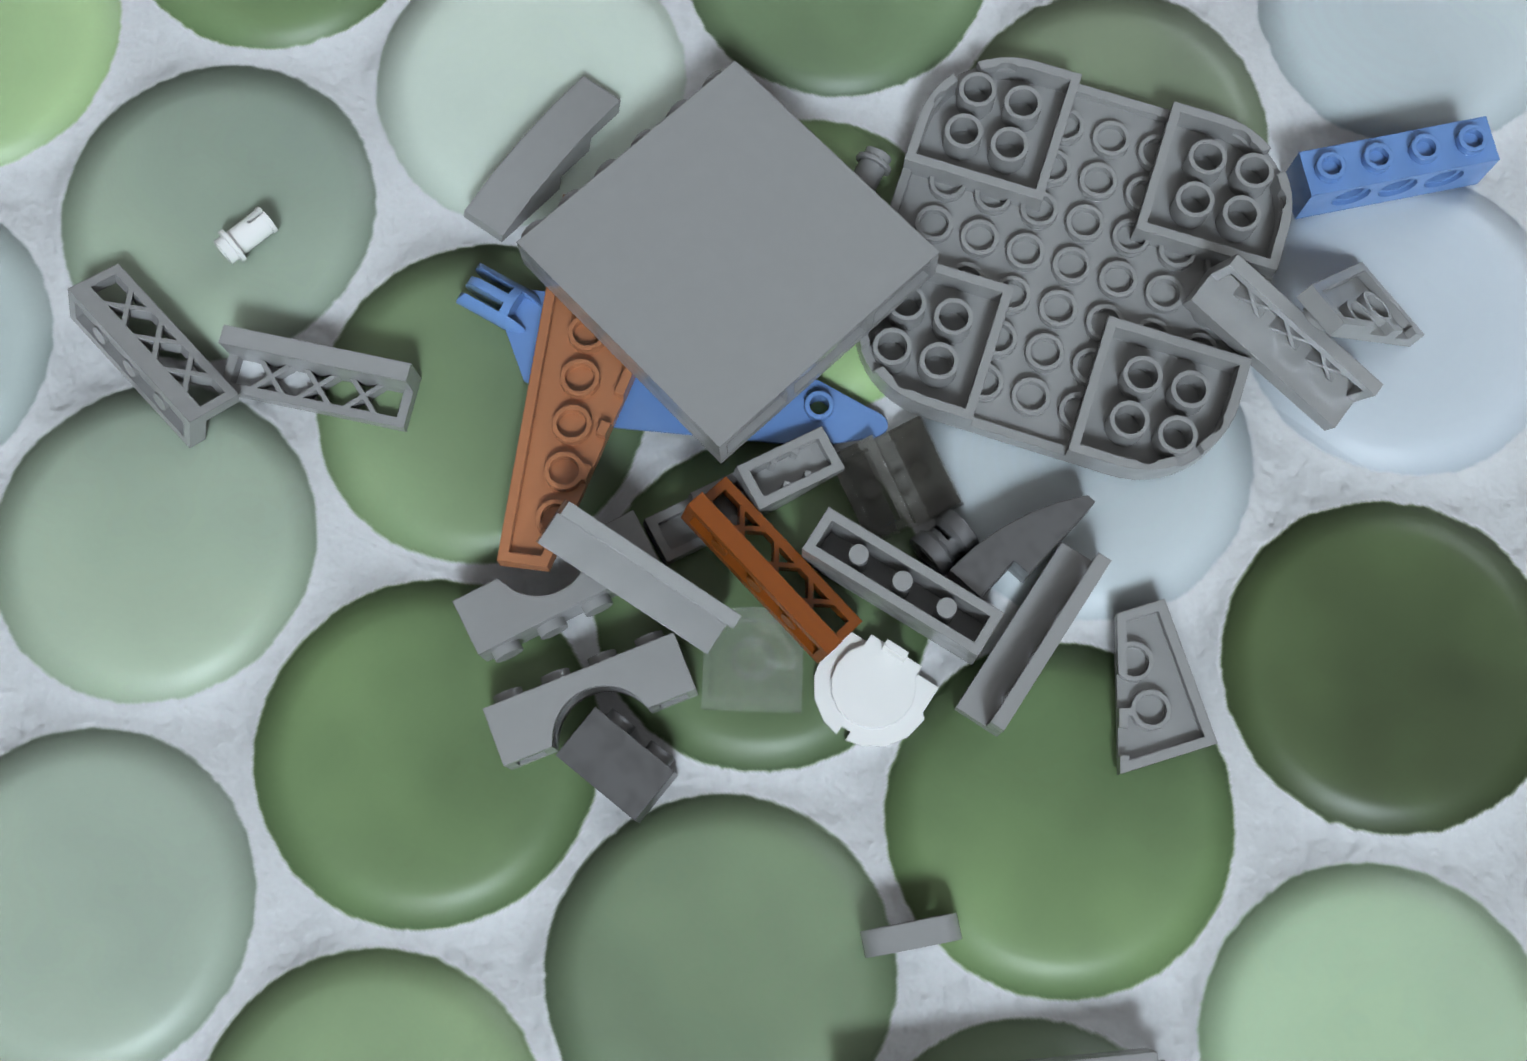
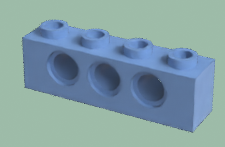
(1391, 167)

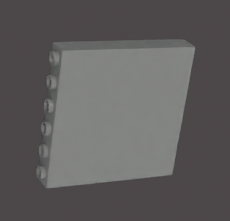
(727, 258)

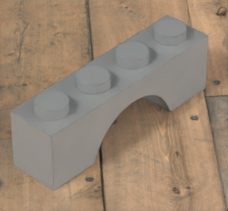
(504, 619)
(530, 722)

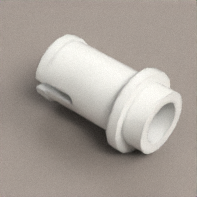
(245, 235)

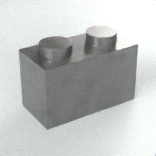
(618, 764)

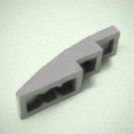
(540, 158)
(764, 480)

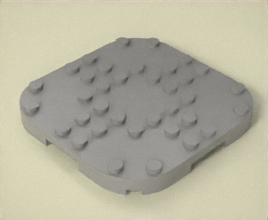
(1066, 267)

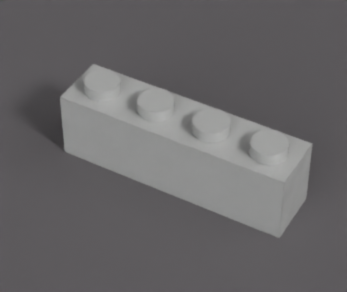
(901, 586)

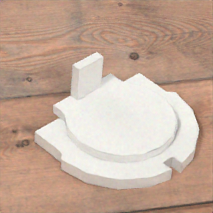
(871, 691)

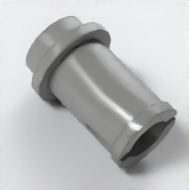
(872, 166)

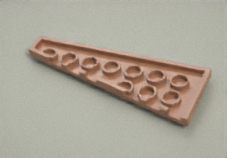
(565, 425)

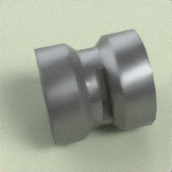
(944, 542)

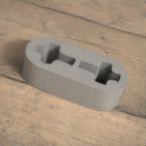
(911, 935)

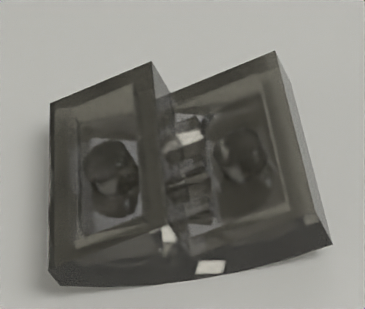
(897, 480)

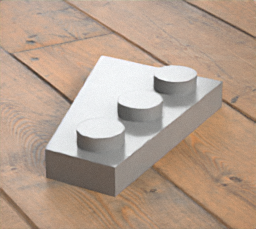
(1358, 308)
(1154, 691)

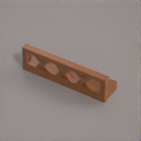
(763, 576)

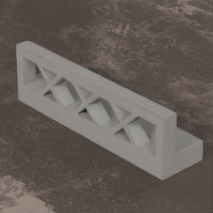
(1280, 343)
(323, 361)
(141, 367)
(636, 576)
(1031, 638)

